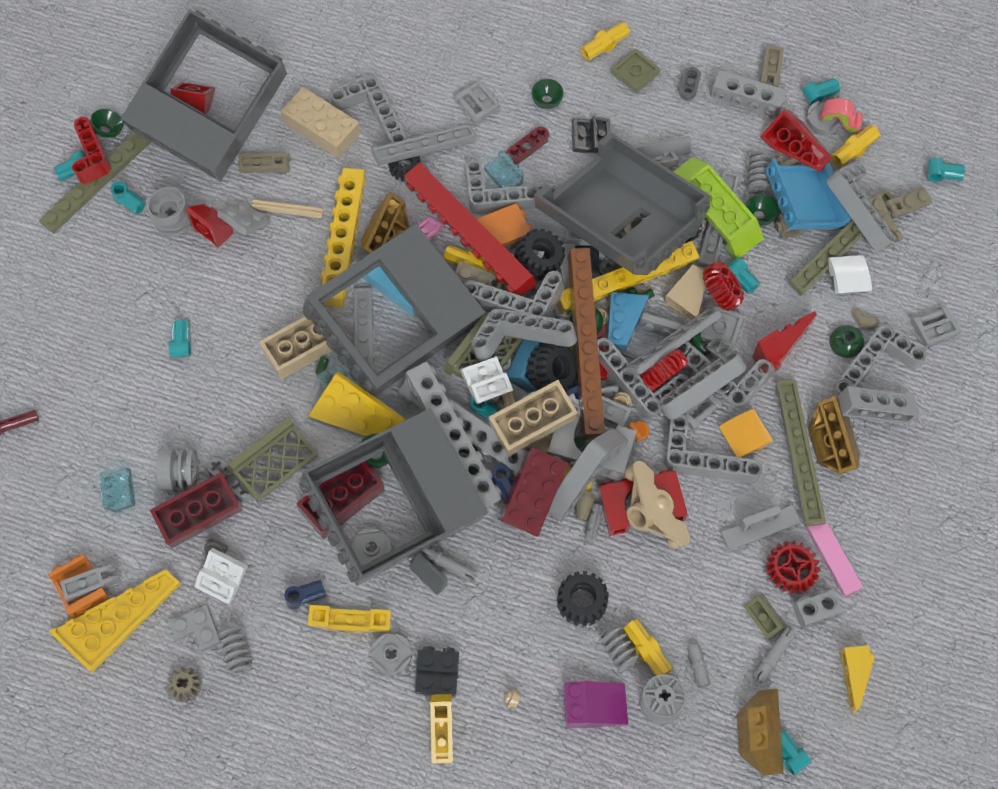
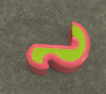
(844, 111)

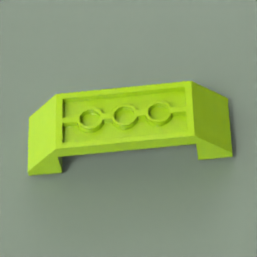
(726, 210)

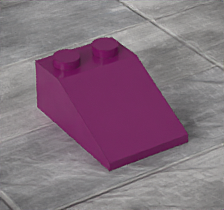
(595, 704)

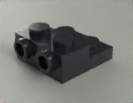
(437, 671)

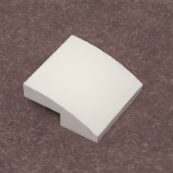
(850, 274)
(486, 380)
(220, 576)

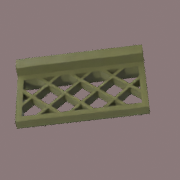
(465, 349)
(262, 446)

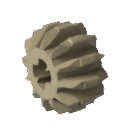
(190, 679)

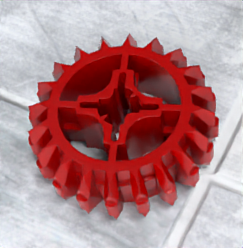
(723, 286)
(664, 369)
(794, 582)

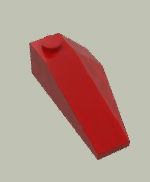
(796, 141)
(778, 344)

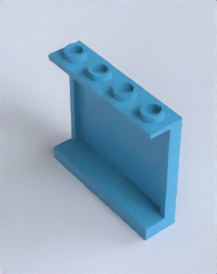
(806, 197)

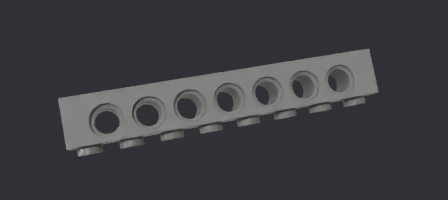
(427, 373)
(478, 425)

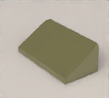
(765, 616)

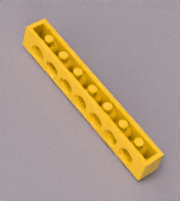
(348, 179)
(623, 279)

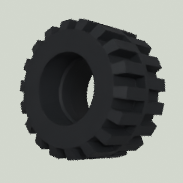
(544, 242)
(550, 364)
(587, 583)

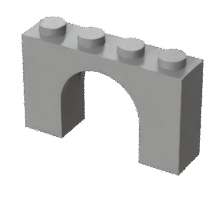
(564, 448)

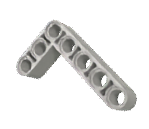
(367, 93)
(504, 195)
(858, 206)
(516, 302)
(520, 325)
(882, 344)
(725, 368)
(636, 381)
(733, 388)
(704, 459)
(584, 470)

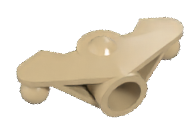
(653, 508)

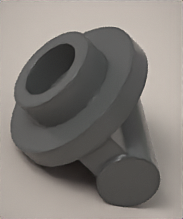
(216, 545)

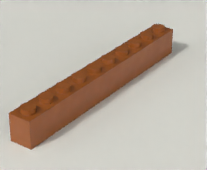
(586, 346)

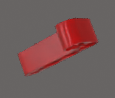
(95, 163)

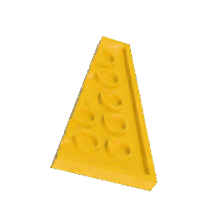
(353, 408)
(106, 626)

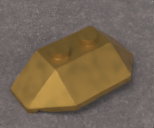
(386, 223)
(833, 438)
(761, 732)

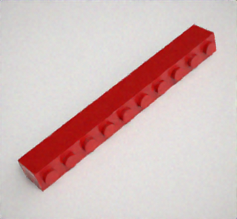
(470, 230)

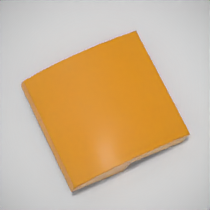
(746, 433)

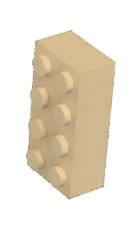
(320, 122)
(294, 347)
(533, 417)

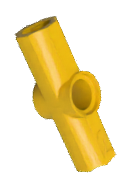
(605, 41)
(855, 146)
(454, 255)
(647, 648)

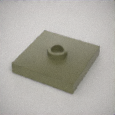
(635, 71)

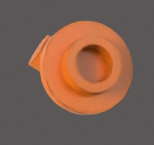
(641, 428)

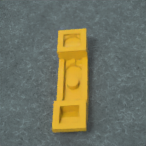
(349, 620)

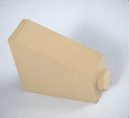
(687, 293)

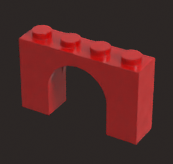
(615, 494)

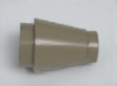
(584, 506)

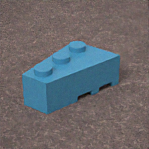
(624, 317)

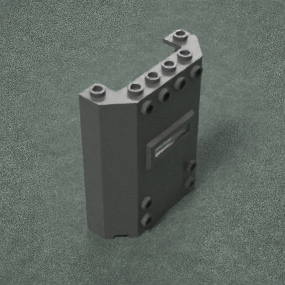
(616, 191)

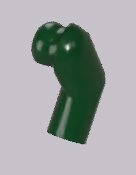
(632, 290)
(697, 342)
(322, 365)

